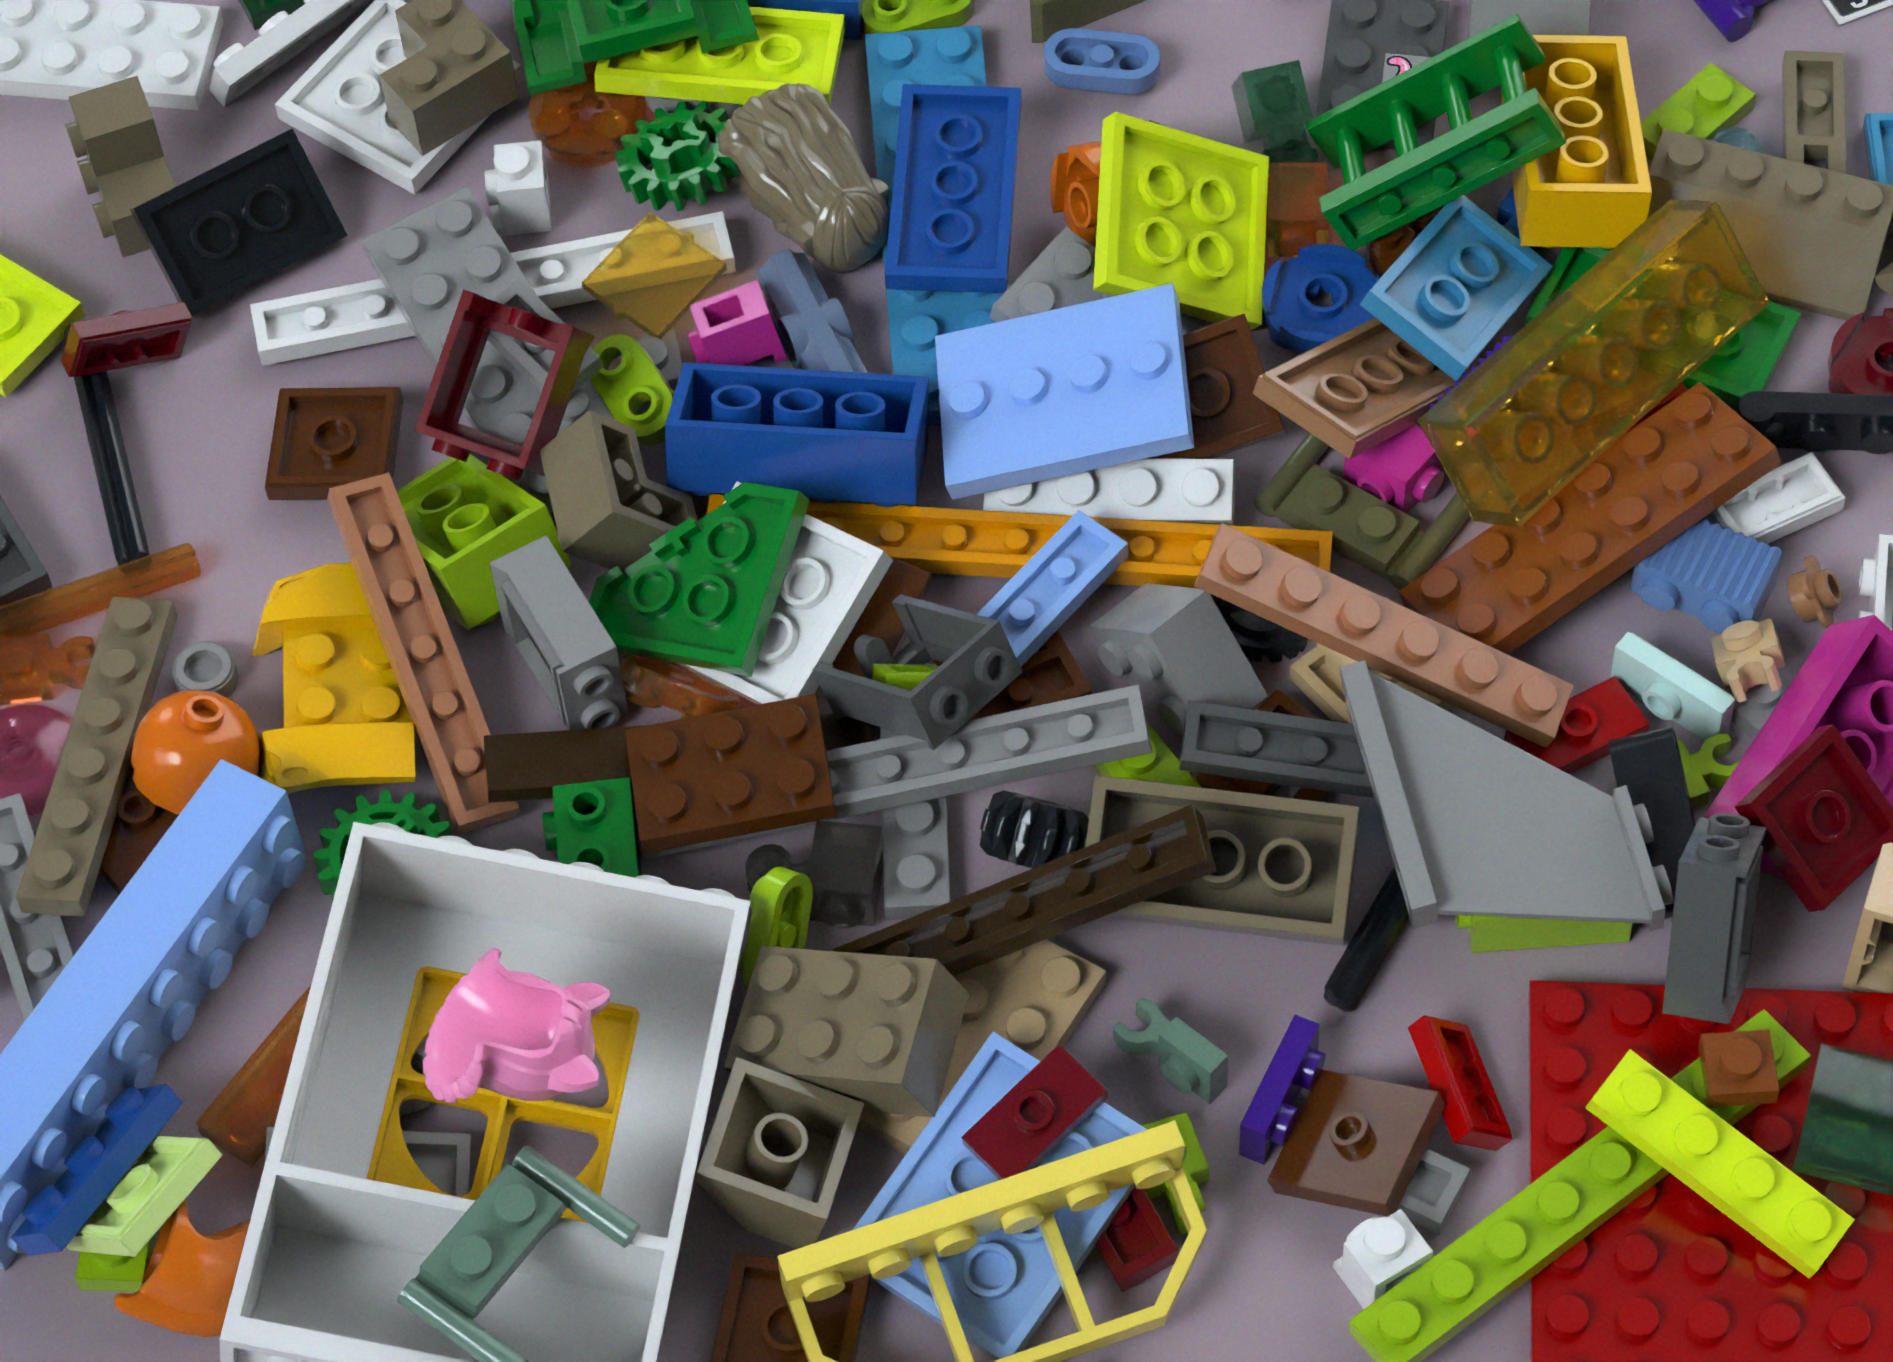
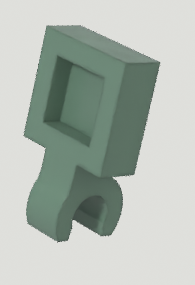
(1184, 1054)

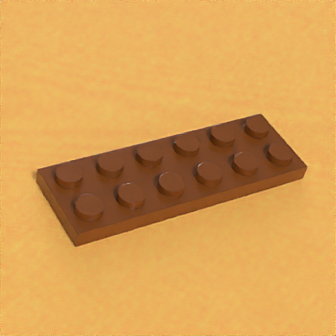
(1599, 525)

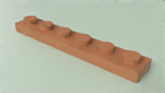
(1384, 635)
(419, 647)

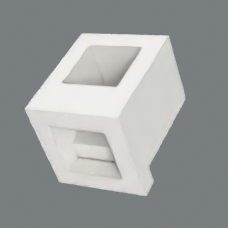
(519, 189)
(1379, 1254)

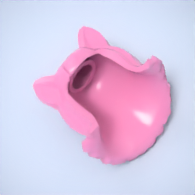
(513, 1036)

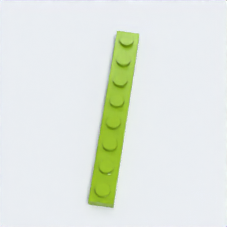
(1534, 1228)

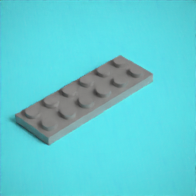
(425, 268)

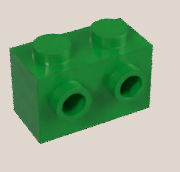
(595, 826)

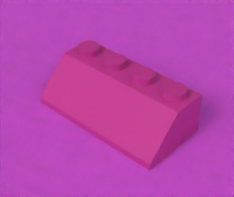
(1840, 684)

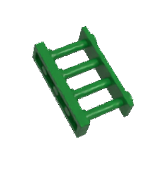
(1450, 164)

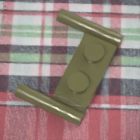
(1361, 523)

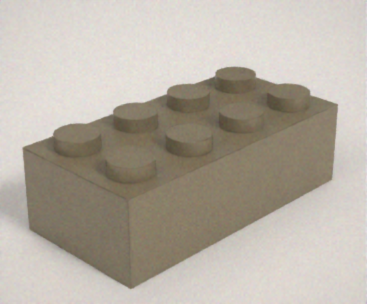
(1276, 859)

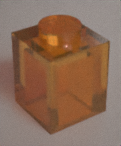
(1294, 207)

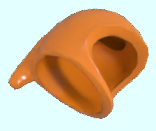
(187, 1277)

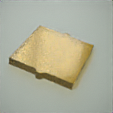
(654, 276)

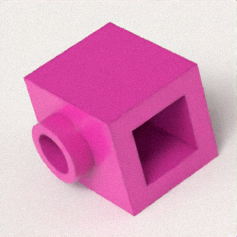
(1398, 470)

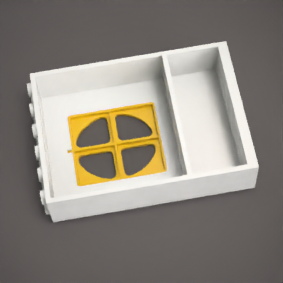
(340, 1197)

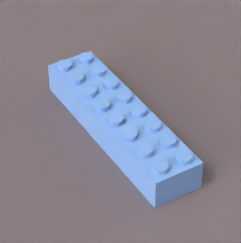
(141, 977)

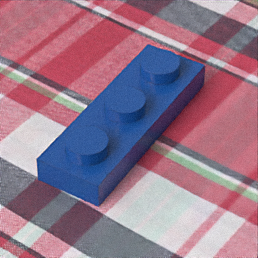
(95, 1168)

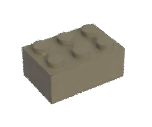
(853, 1025)

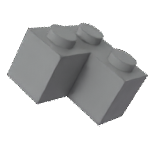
(1179, 647)

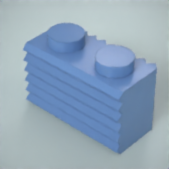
(1709, 575)

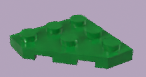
(706, 583)

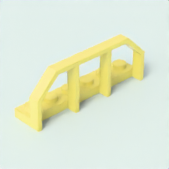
(1016, 1206)

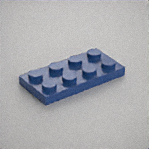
(953, 189)

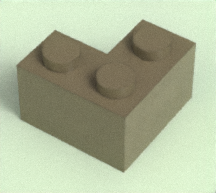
(450, 76)
(122, 157)
(602, 494)

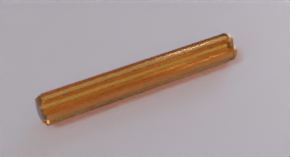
(96, 591)

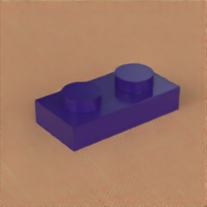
(1272, 1108)

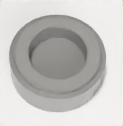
(205, 668)

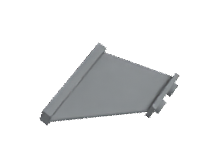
(1493, 826)

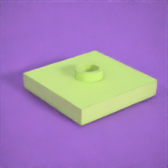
(146, 1196)

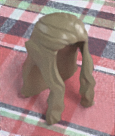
(807, 176)

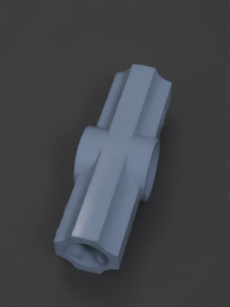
(808, 321)

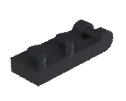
(1821, 420)

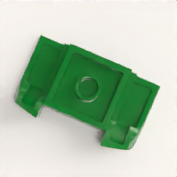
(565, 34)

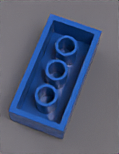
(799, 432)

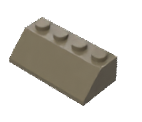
(1803, 227)

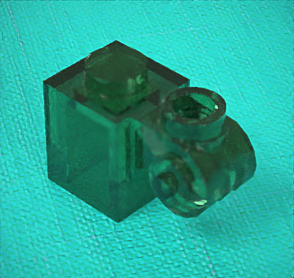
(1275, 108)

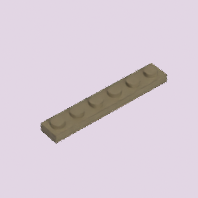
(96, 758)

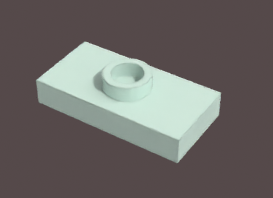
(1671, 688)

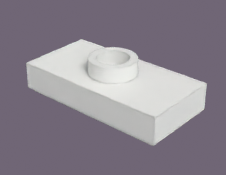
(1781, 501)

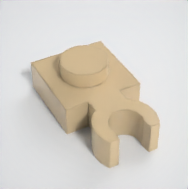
(1748, 656)

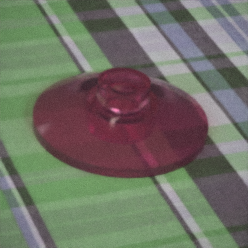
(32, 769)

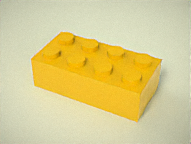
(1599, 180)

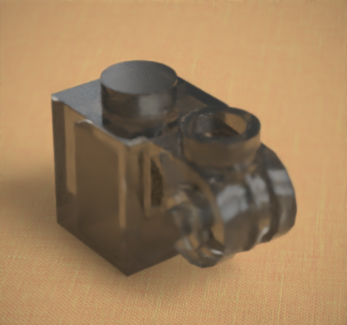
(842, 870)

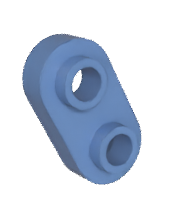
(1103, 61)

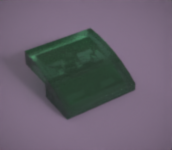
(1849, 1121)

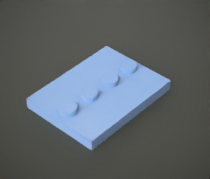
(1063, 392)
(1005, 1280)

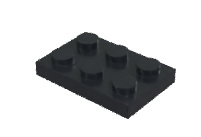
(239, 222)

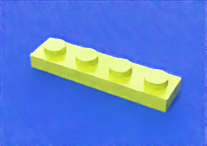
(1720, 1164)

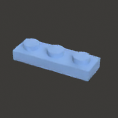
(1055, 583)

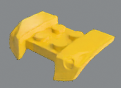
(338, 687)

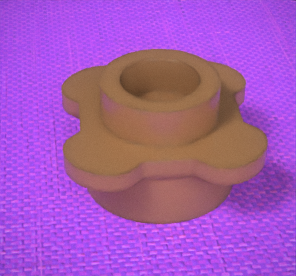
(1814, 592)

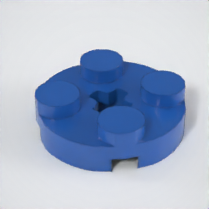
(1316, 269)

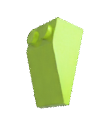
(463, 523)

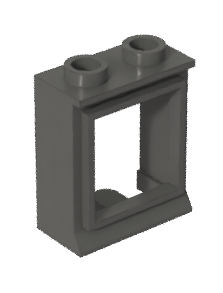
(973, 672)
(1713, 918)

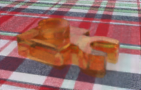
(33, 666)

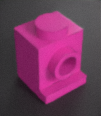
(735, 328)

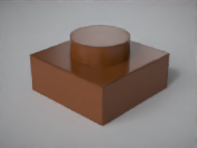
(1738, 1068)

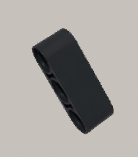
(1656, 777)

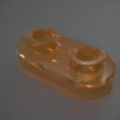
(661, 683)

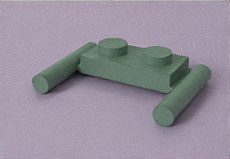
(493, 1243)

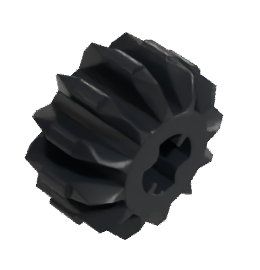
(1031, 829)

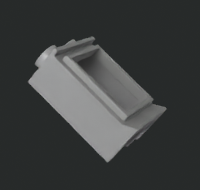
(559, 636)

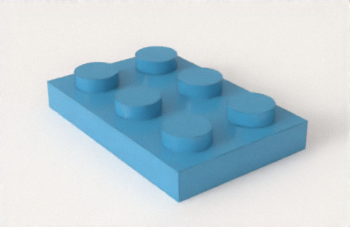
(1456, 286)

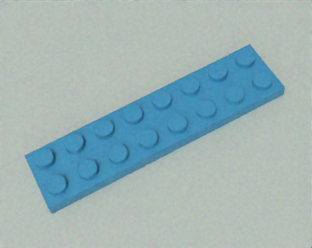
(923, 58)

